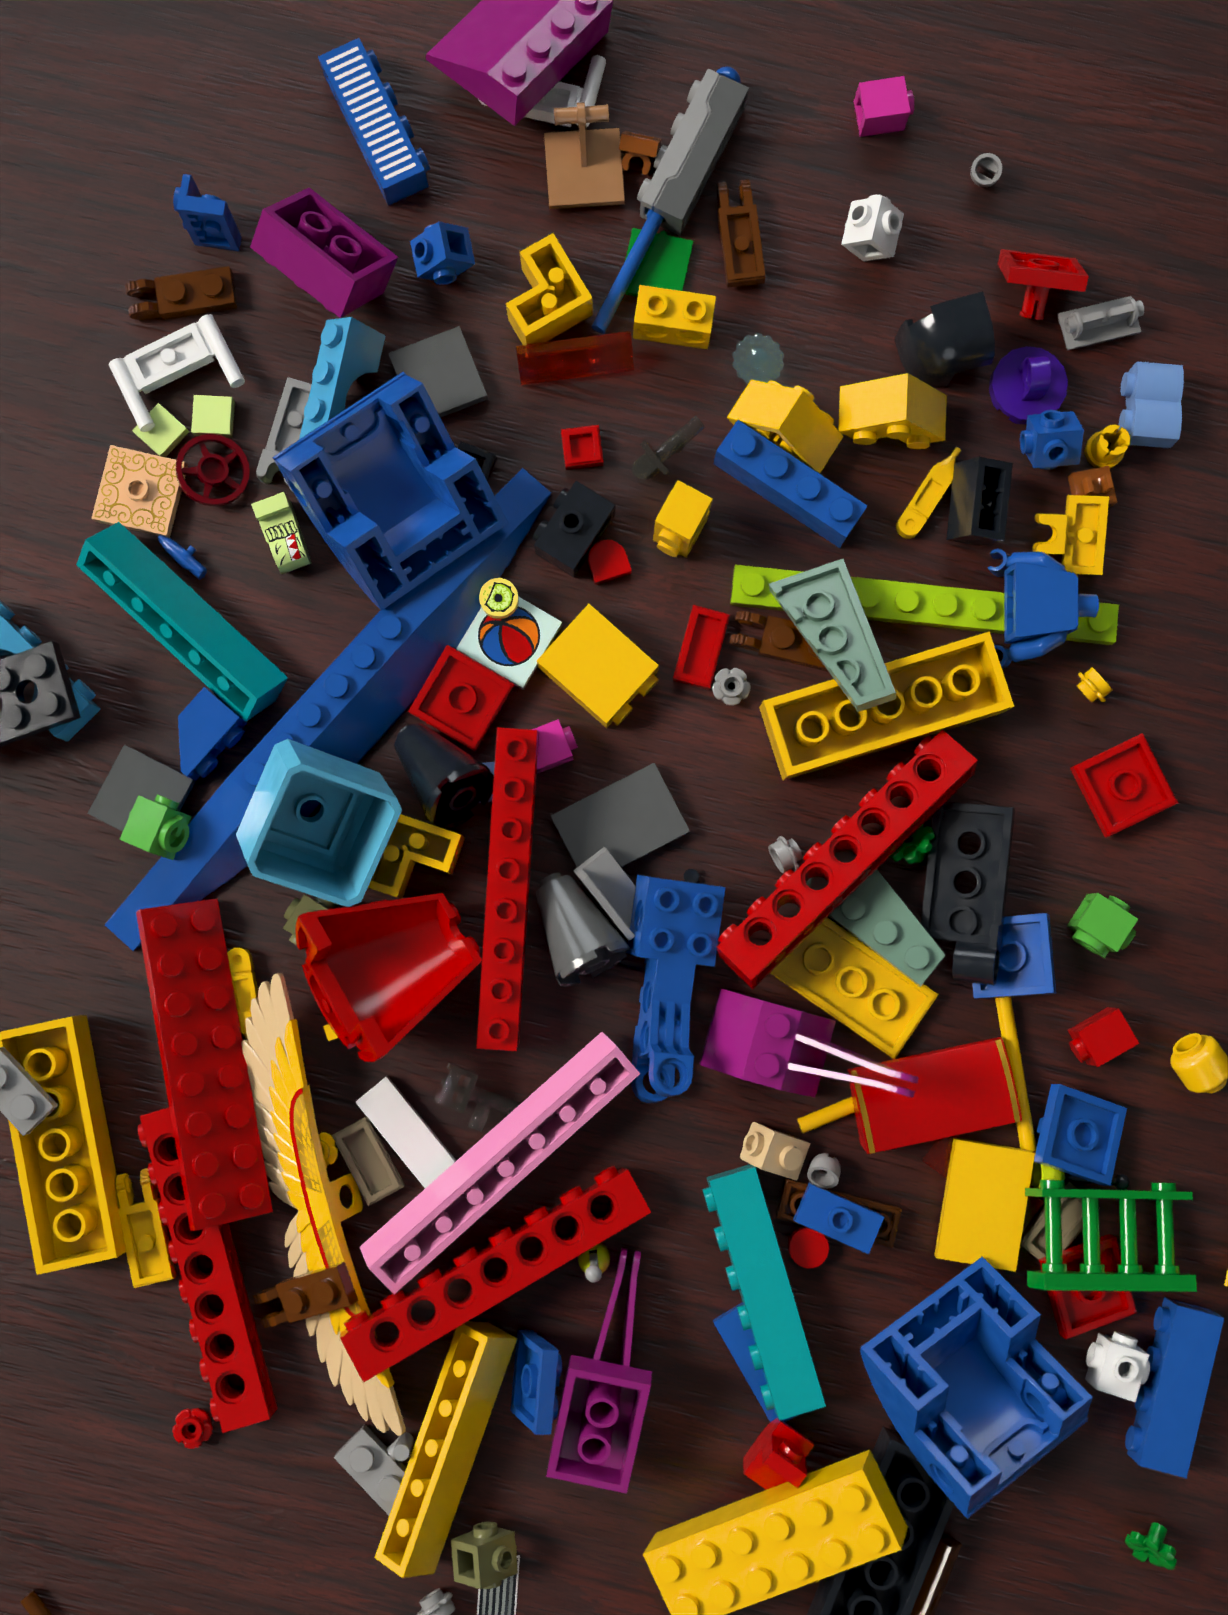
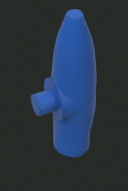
(183, 557)

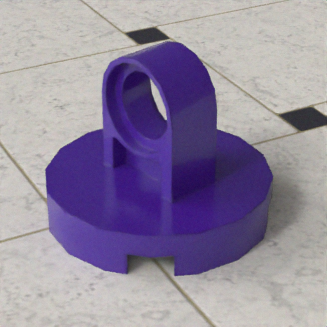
(1028, 383)

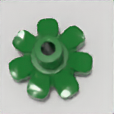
(916, 846)
(1152, 1547)

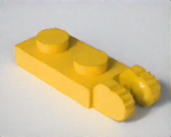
(144, 1233)

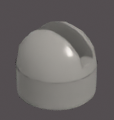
(989, 163)
(831, 1167)

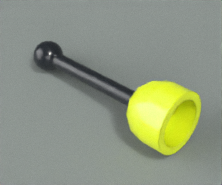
(1043, 1172)

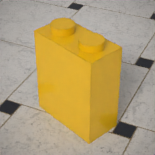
(599, 667)

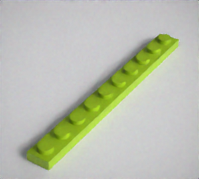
(920, 604)

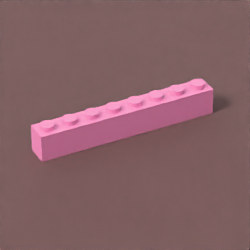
(497, 1162)

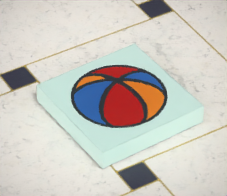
(511, 643)

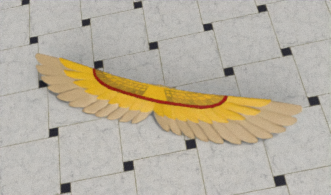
(301, 1180)

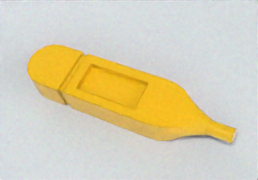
(927, 497)
(243, 982)

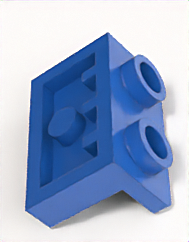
(206, 217)

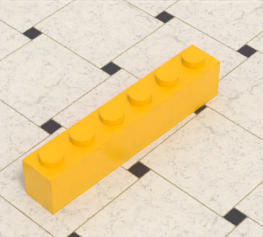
(445, 1449)

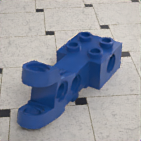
(674, 931)

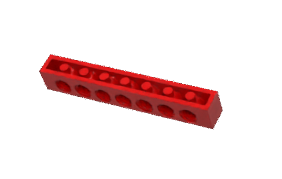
(939, 754)
(508, 889)
(374, 1356)
(228, 1406)

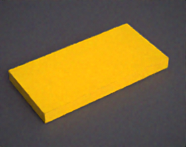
(856, 987)

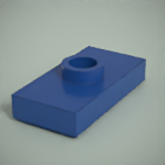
(838, 1218)

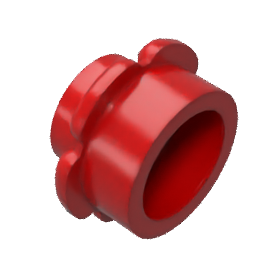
(200, 1420)

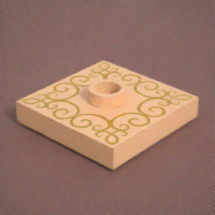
(138, 492)

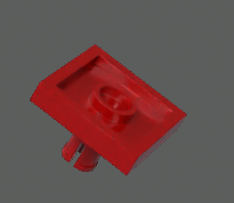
(1040, 274)

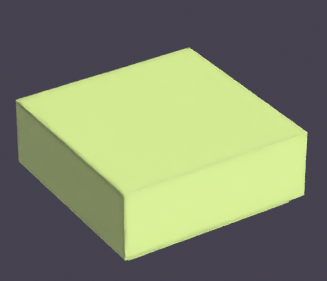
(213, 415)
(165, 434)

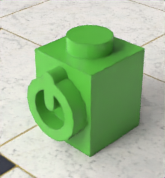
(157, 826)
(1103, 924)

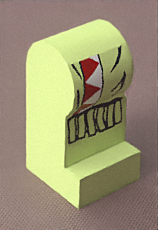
(282, 532)

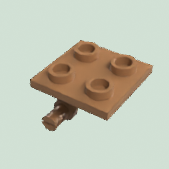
(583, 164)

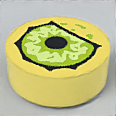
(499, 598)

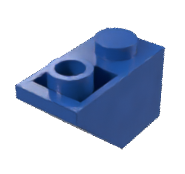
(205, 731)

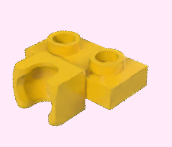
(1078, 534)

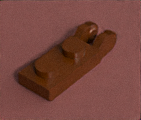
(740, 237)
(184, 294)
(779, 640)
(309, 1295)

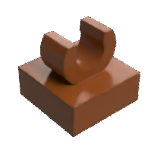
(640, 146)
(1093, 483)

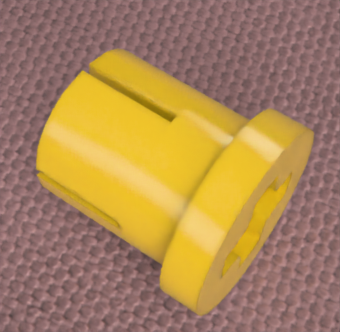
(1097, 446)

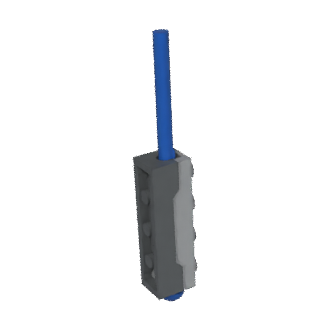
(681, 171)

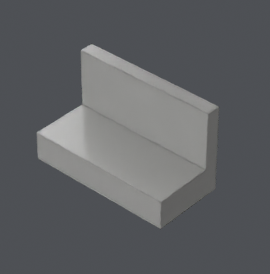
(610, 888)

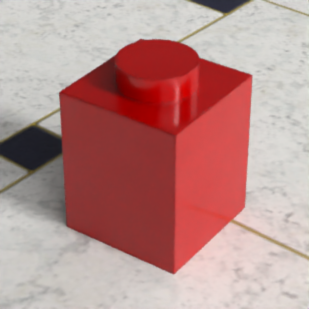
(1101, 1037)

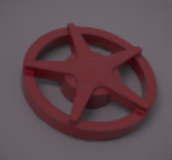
(212, 470)

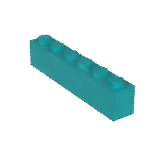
(181, 620)
(765, 1292)

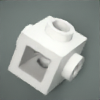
(872, 228)
(1117, 1365)

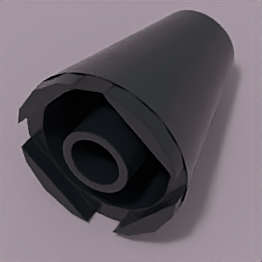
(442, 775)

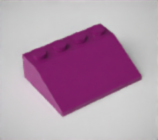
(519, 49)

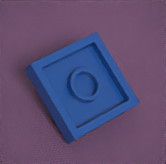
(1025, 959)
(1080, 1134)
(534, 1382)

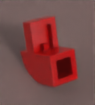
(777, 1456)

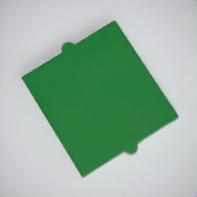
(663, 263)

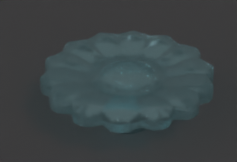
(758, 358)

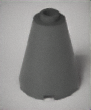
(577, 931)

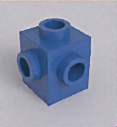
(442, 252)
(1052, 439)

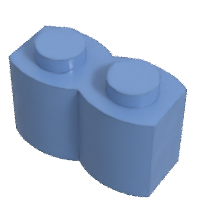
(1152, 404)

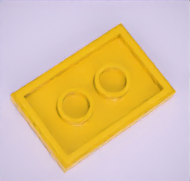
(984, 1203)

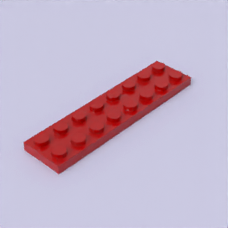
(204, 1063)

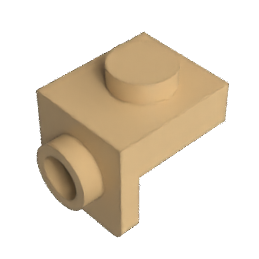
(774, 1151)

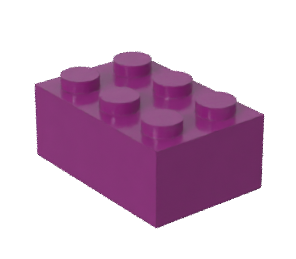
(323, 252)

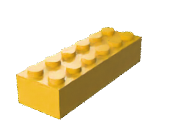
(933, 693)
(68, 1158)
(777, 1540)

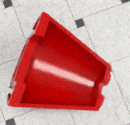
(383, 966)

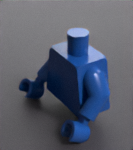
(1038, 604)

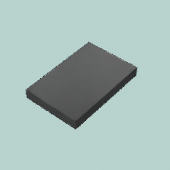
(624, 818)

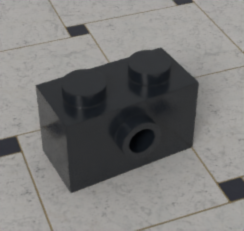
(979, 501)
(573, 528)

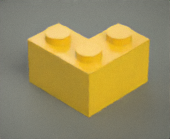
(556, 296)
(895, 409)
(789, 421)
(412, 843)

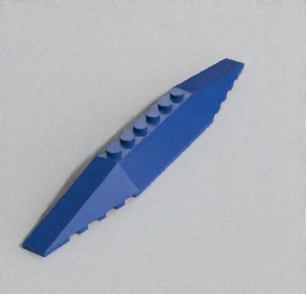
(344, 707)

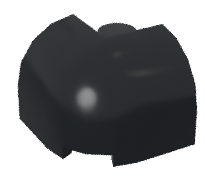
(947, 341)

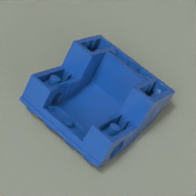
(391, 490)
(974, 1386)

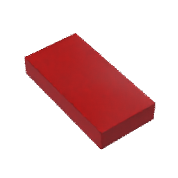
(701, 647)

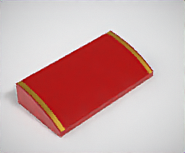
(955, 1095)

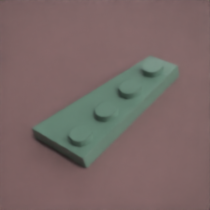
(836, 628)
(885, 925)

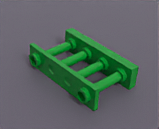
(1092, 1273)

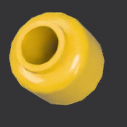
(1200, 1063)

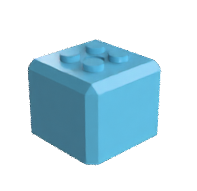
(325, 853)

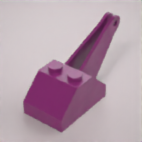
(780, 1047)
(602, 1406)

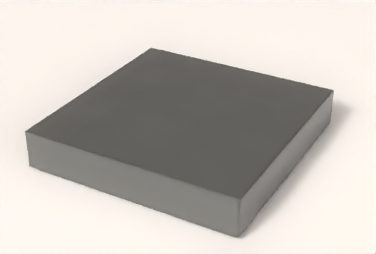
(444, 369)
(134, 776)

